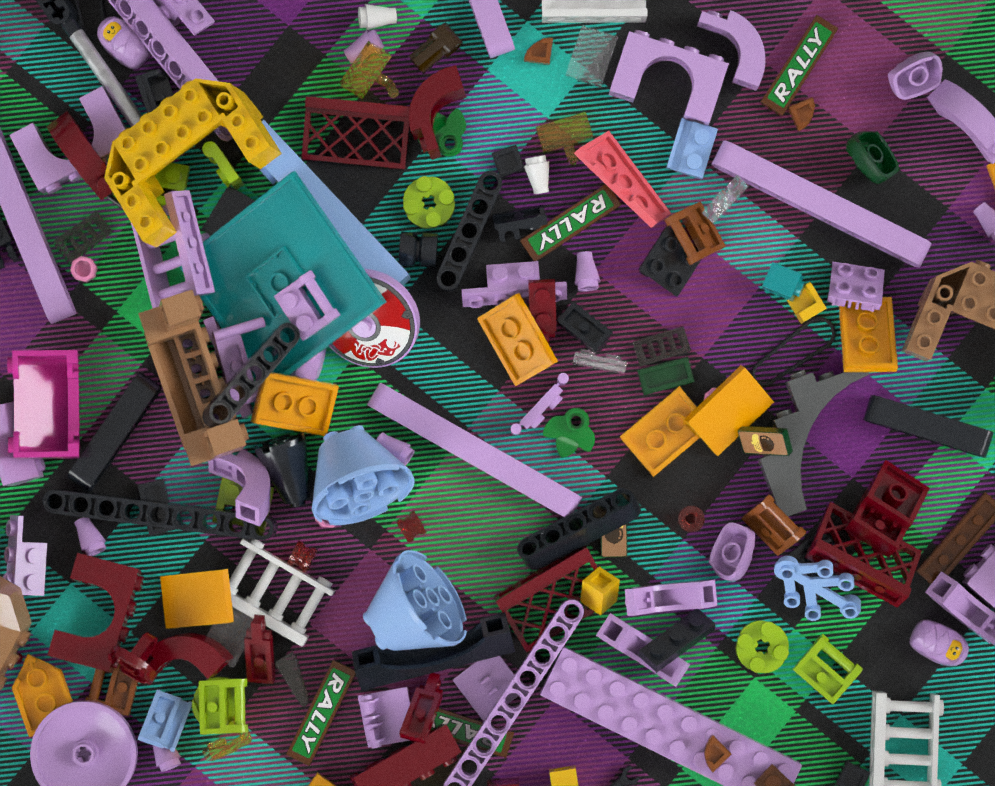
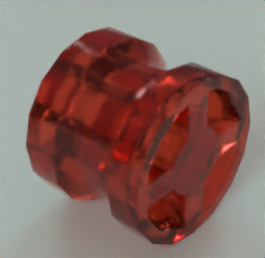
(411, 526)
(302, 556)

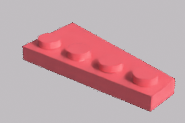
(620, 174)

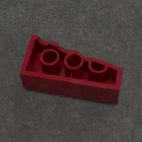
(411, 761)

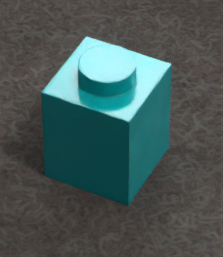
(783, 282)

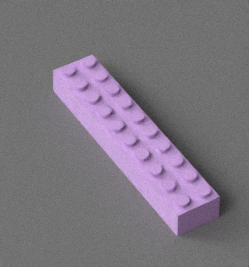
(657, 721)

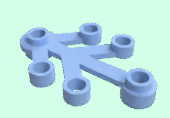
(790, 570)

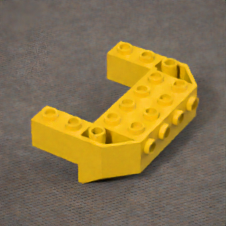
(168, 134)

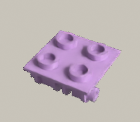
(856, 285)
(384, 715)

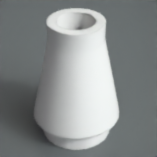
(376, 16)
(538, 173)

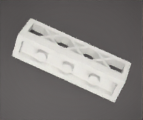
(594, 11)

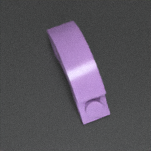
(746, 41)
(968, 114)
(253, 477)
(670, 597)
(963, 606)
(630, 641)

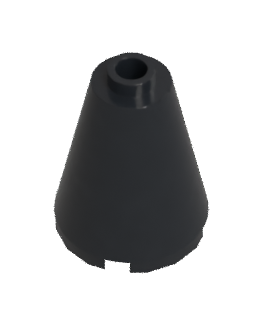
(287, 466)

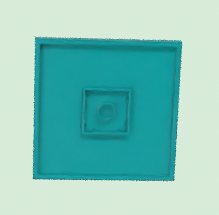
(270, 249)

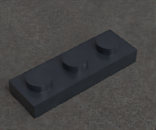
(676, 640)

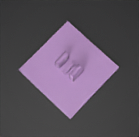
(485, 683)

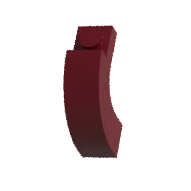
(427, 101)
(80, 153)
(198, 649)

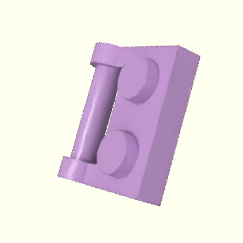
(300, 308)

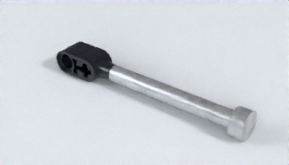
(90, 55)

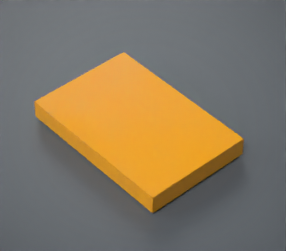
(868, 338)
(517, 339)
(295, 404)
(729, 408)
(662, 432)
(197, 599)

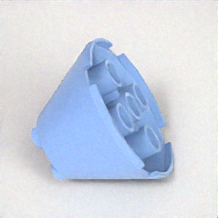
(356, 478)
(415, 607)

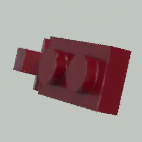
(543, 305)
(259, 652)
(422, 710)

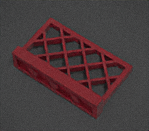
(355, 109)
(866, 577)
(537, 582)

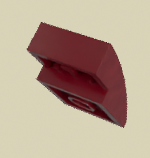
(887, 509)

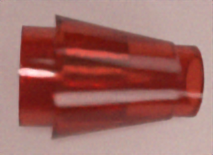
(698, 519)

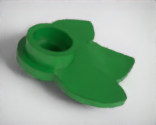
(449, 129)
(569, 436)

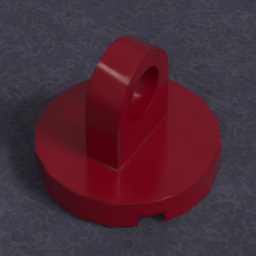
(134, 662)

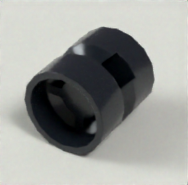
(418, 249)

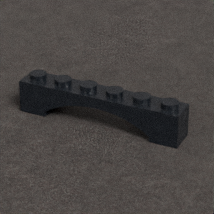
(383, 667)

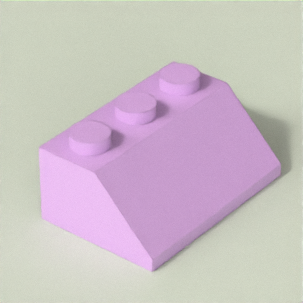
(15, 470)

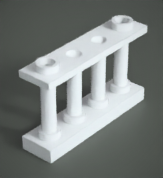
(273, 618)
(881, 731)

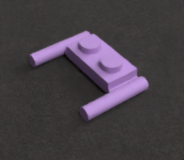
(232, 351)
(550, 399)

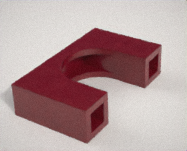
(121, 584)

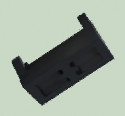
(154, 88)

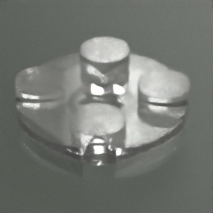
(725, 199)

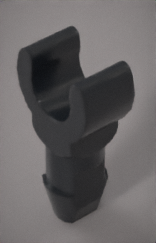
(622, 780)

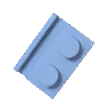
(691, 148)
(165, 721)

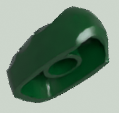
(872, 156)

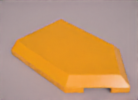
(39, 691)

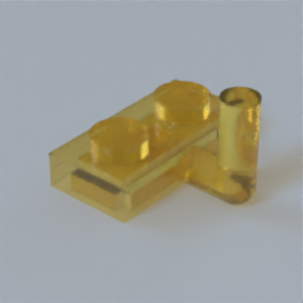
(367, 70)
(565, 134)
(221, 747)

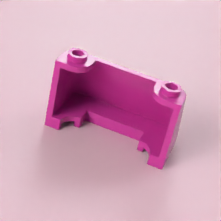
(45, 404)

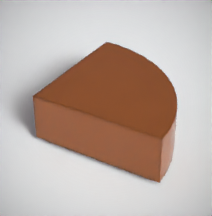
(540, 52)
(802, 113)
(715, 753)

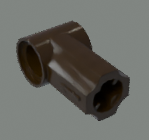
(440, 44)

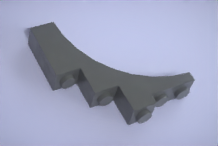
(808, 398)

